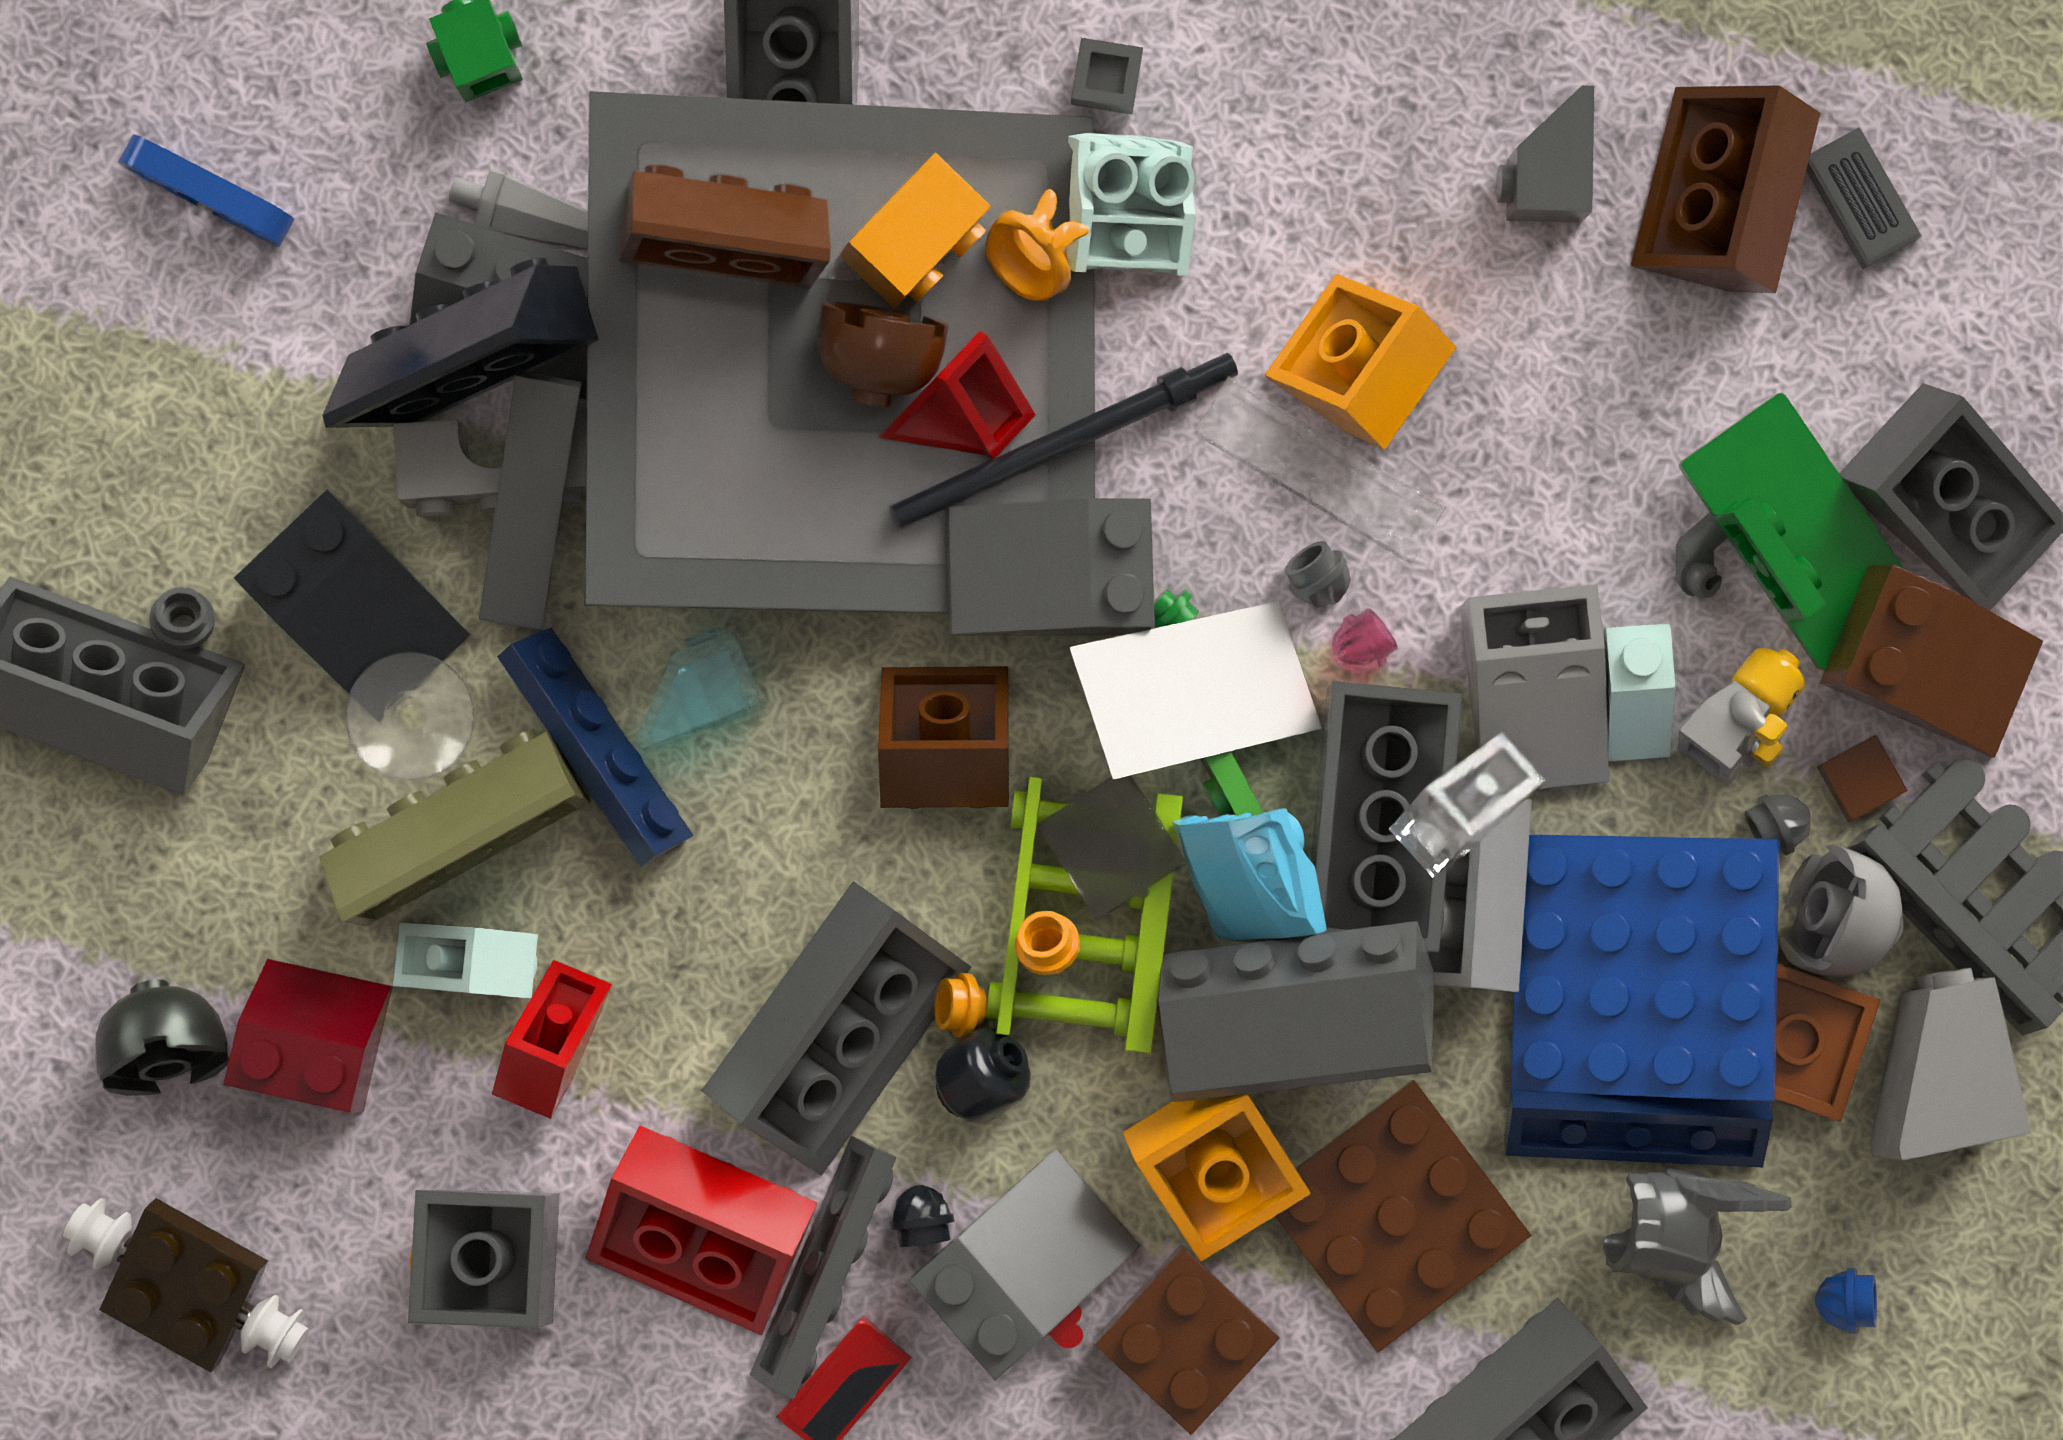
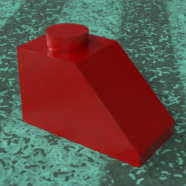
(550, 1039)

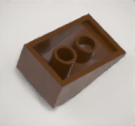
(1932, 658)

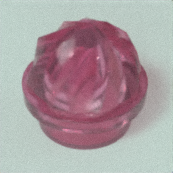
(1362, 642)

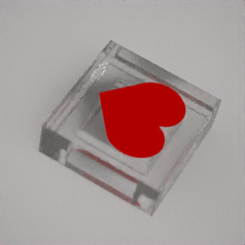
(1070, 1337)

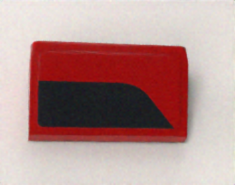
(845, 1384)

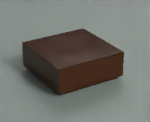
(1862, 778)

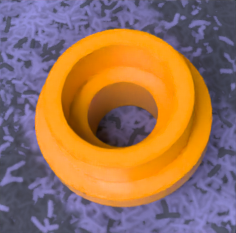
(960, 1004)

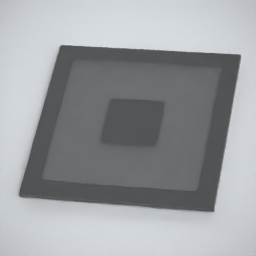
(712, 429)

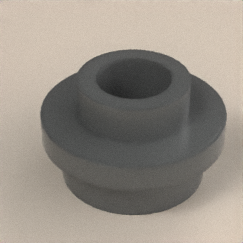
(176, 603)

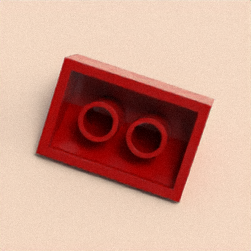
(700, 1229)

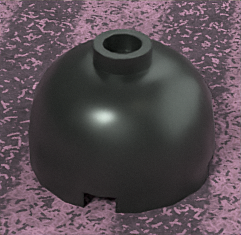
(156, 1037)

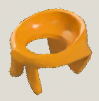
(1032, 253)

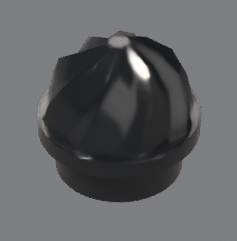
(921, 1217)

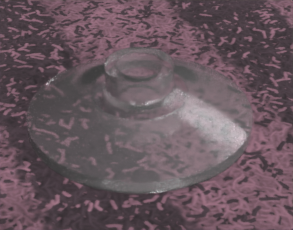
(377, 707)

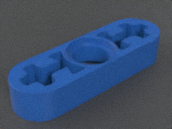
(200, 185)

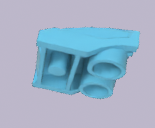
(1253, 875)

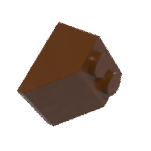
(944, 737)

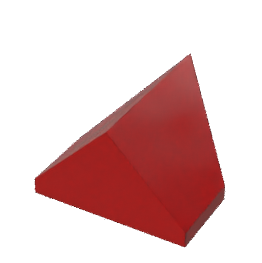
(967, 405)

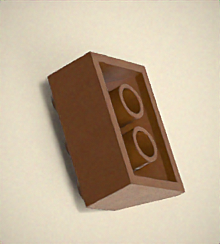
(1727, 186)
(725, 227)

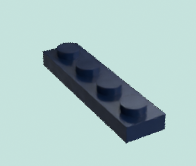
(595, 746)
(1637, 1128)

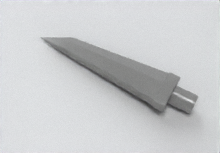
(522, 210)

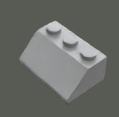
(1486, 911)

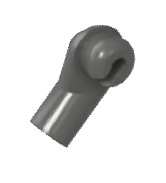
(1695, 558)

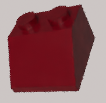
(309, 1036)

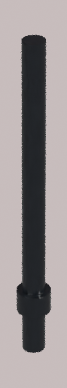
(1172, 391)

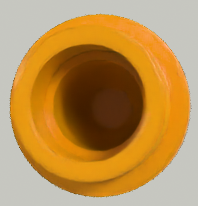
(1047, 943)

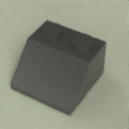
(484, 1258)

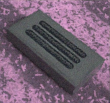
(1861, 198)

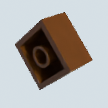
(1186, 1339)

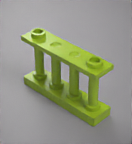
(1137, 953)

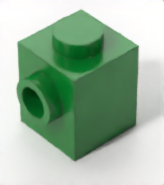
(475, 47)

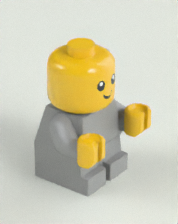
(1744, 715)

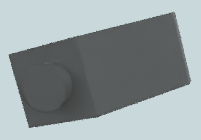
(1553, 167)

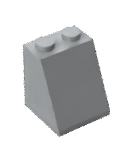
(1948, 1071)

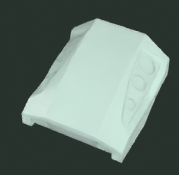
(1133, 201)

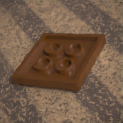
(1399, 1216)

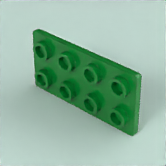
(1789, 520)

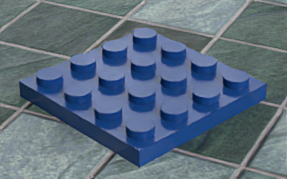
(1648, 967)

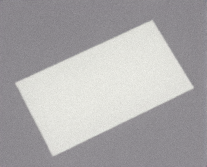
(1195, 689)

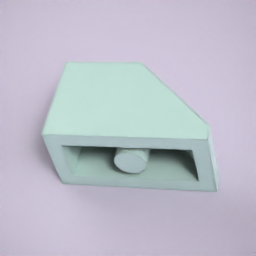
(1639, 691)
(465, 960)

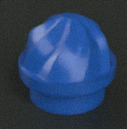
(1848, 1300)

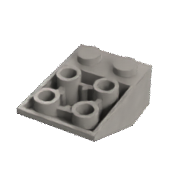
(1541, 679)

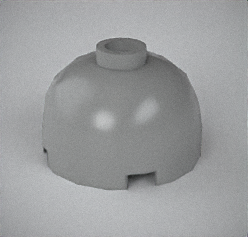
(1844, 915)

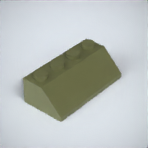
(452, 829)

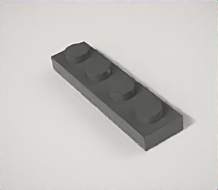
(817, 1280)

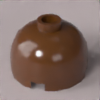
(878, 350)

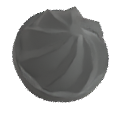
(1318, 575)
(1781, 819)

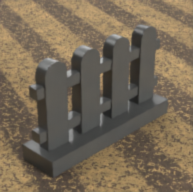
(1936, 898)

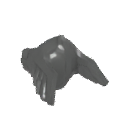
(1680, 1235)

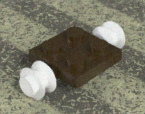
(184, 1284)

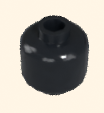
(982, 1076)

